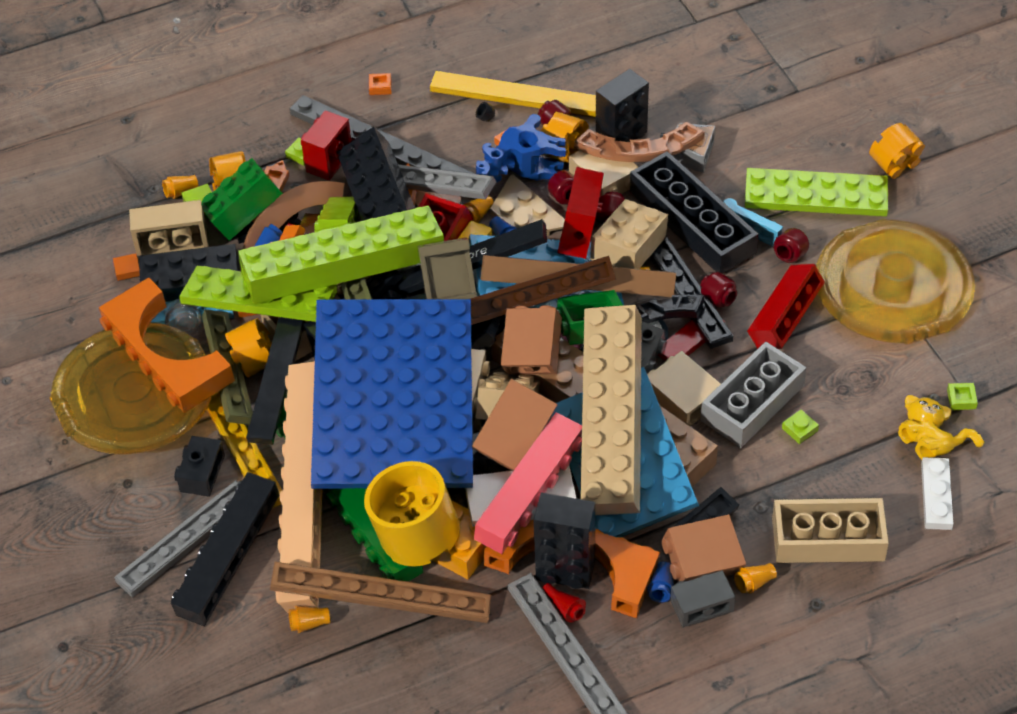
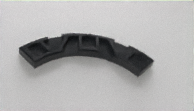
(676, 307)

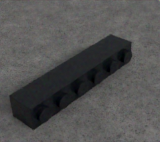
(224, 549)

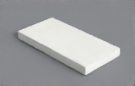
(488, 485)

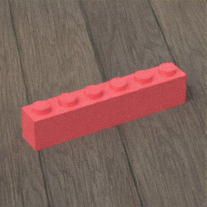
(532, 476)

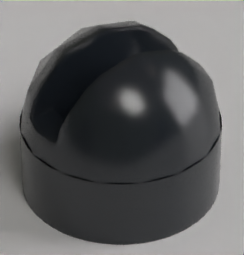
(485, 112)

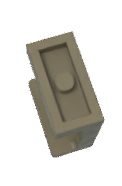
(447, 270)

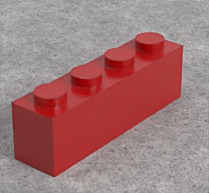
(786, 305)

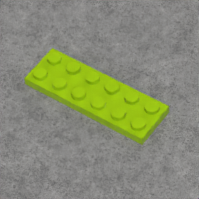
(816, 192)
(228, 291)

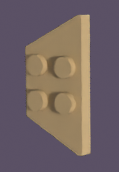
(521, 206)

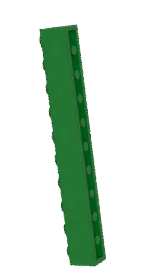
(353, 512)

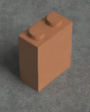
(531, 340)
(703, 549)

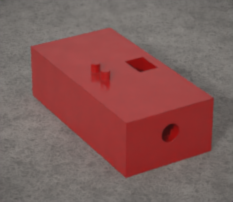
(581, 212)

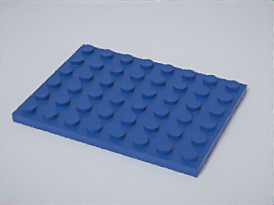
(391, 390)

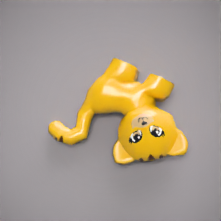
(923, 427)

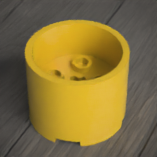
(412, 513)

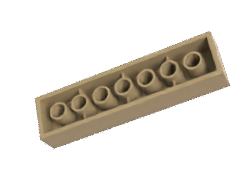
(612, 409)

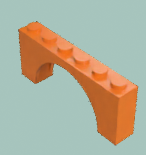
(183, 380)
(626, 562)

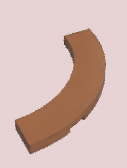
(640, 149)
(291, 203)

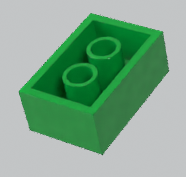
(240, 198)

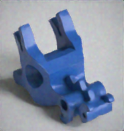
(521, 152)

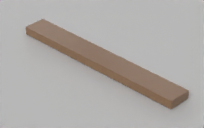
(627, 279)
(380, 592)

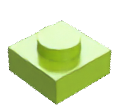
(295, 152)
(962, 396)
(800, 426)

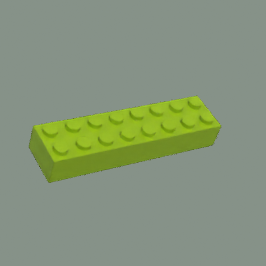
(337, 254)

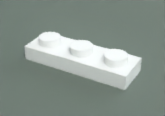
(937, 493)

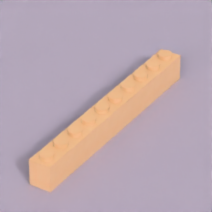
(301, 505)

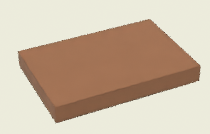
(514, 425)

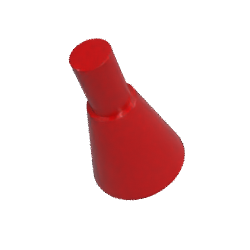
(570, 606)

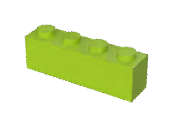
(336, 213)

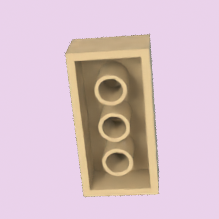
(829, 530)

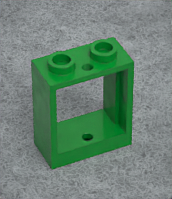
(573, 308)

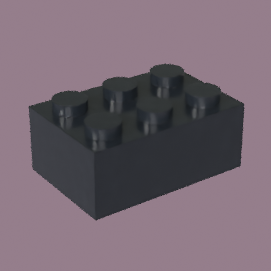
(623, 107)

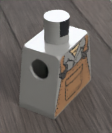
(697, 155)

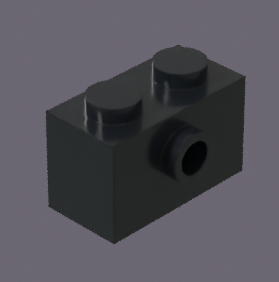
(199, 466)

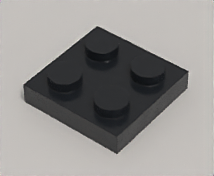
(484, 334)

